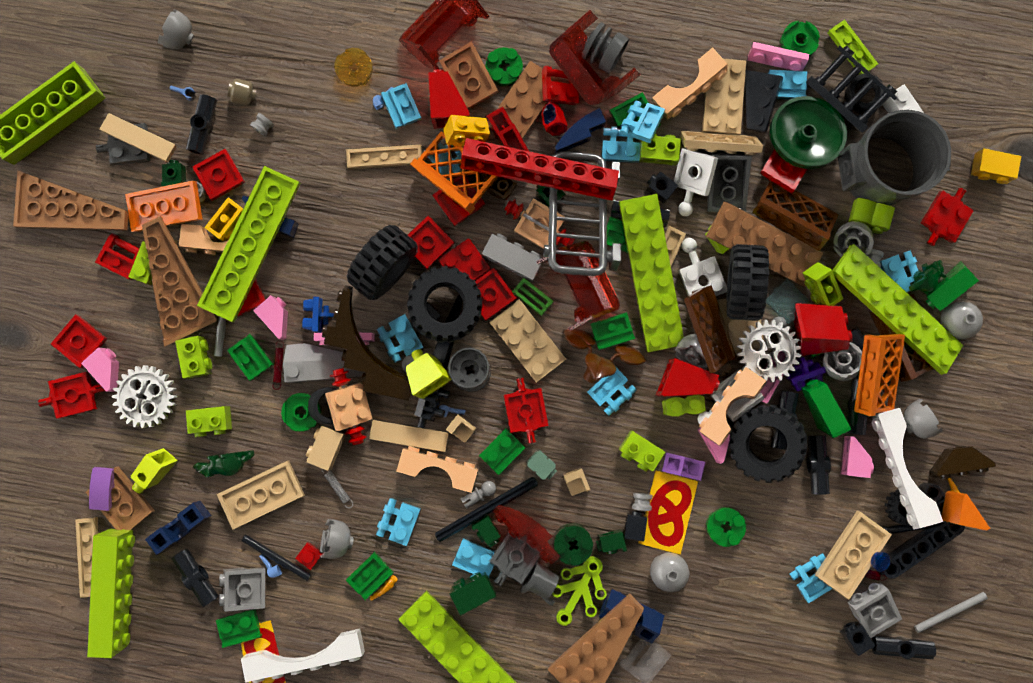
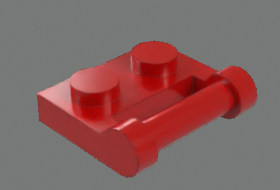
(557, 91)
(115, 261)

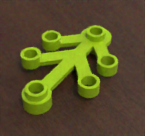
(581, 588)

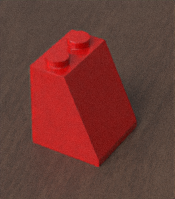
(444, 99)
(821, 328)
(686, 379)

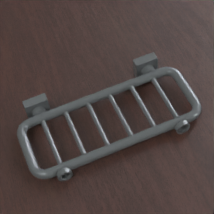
(613, 256)

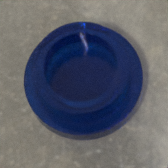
(880, 561)

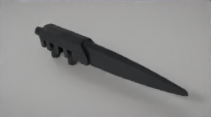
(427, 407)

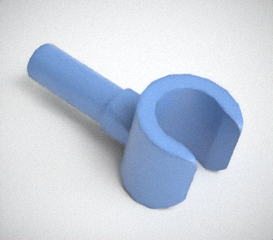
(183, 91)
(378, 101)
(448, 409)
(271, 571)

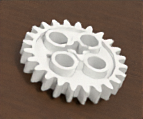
(785, 344)
(128, 391)

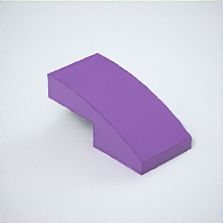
(683, 466)
(100, 488)

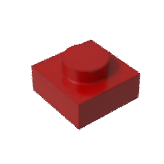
(309, 555)

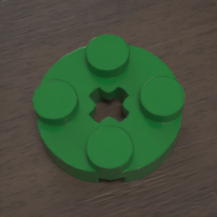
(800, 29)
(507, 56)
(293, 419)
(717, 534)

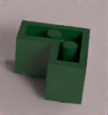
(471, 592)

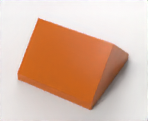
(962, 511)

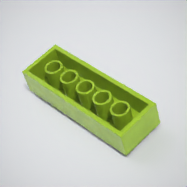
(46, 112)
(110, 593)

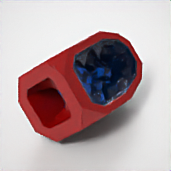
(554, 119)

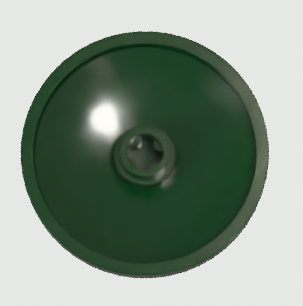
(808, 132)

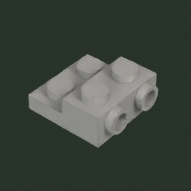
(242, 589)
(875, 609)

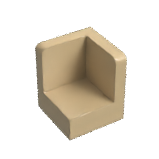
(461, 428)
(576, 481)

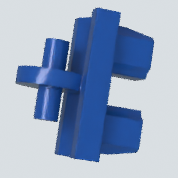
(315, 322)

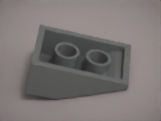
(729, 180)

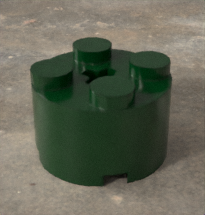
(573, 555)

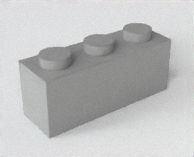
(512, 257)

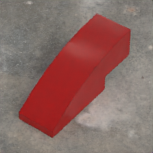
(505, 130)

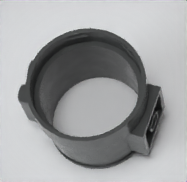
(921, 139)

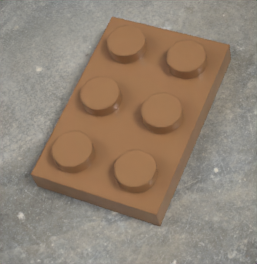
(469, 75)
(127, 505)

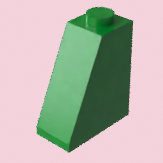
(950, 288)
(825, 409)

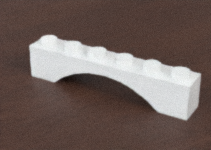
(920, 508)
(266, 664)

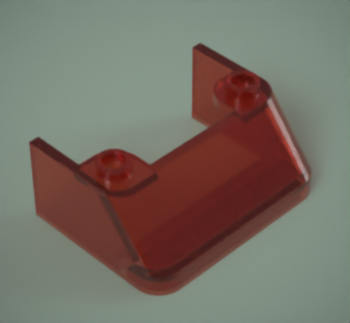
(437, 26)
(567, 54)
(592, 293)

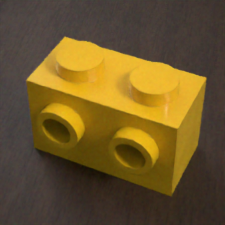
(463, 127)
(996, 166)
(224, 220)

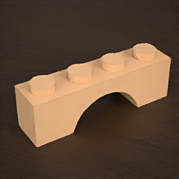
(711, 68)
(195, 238)
(746, 386)
(413, 462)

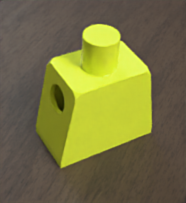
(425, 374)
(152, 469)

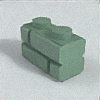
(542, 465)

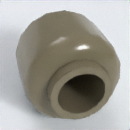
(241, 92)

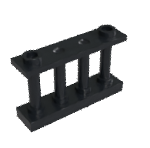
(846, 108)

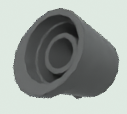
(540, 582)

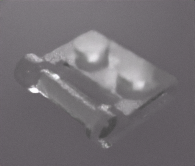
(649, 664)

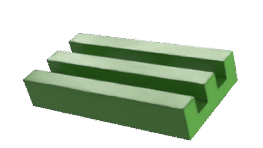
(526, 301)

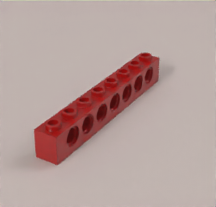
(539, 169)

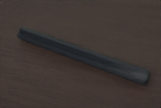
(486, 509)

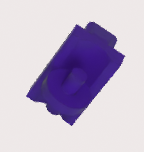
(804, 371)

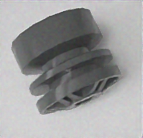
(604, 47)
(466, 359)

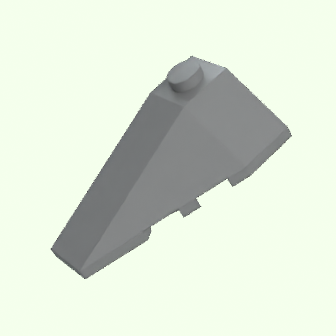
(312, 363)

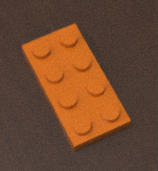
(173, 203)

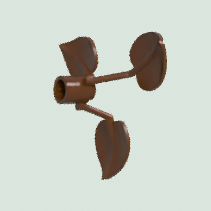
(598, 366)

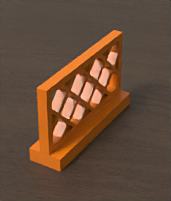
(440, 180)
(871, 373)

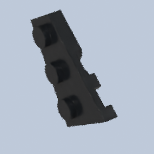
(761, 98)

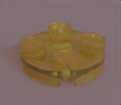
(356, 77)

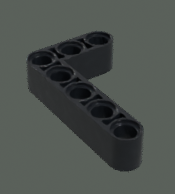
(926, 536)

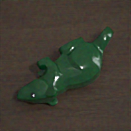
(928, 279)
(226, 464)

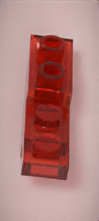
(521, 525)

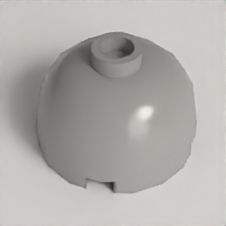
(176, 31)
(853, 233)
(962, 319)
(691, 352)
(843, 364)
(921, 420)
(335, 540)
(669, 572)

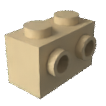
(325, 447)

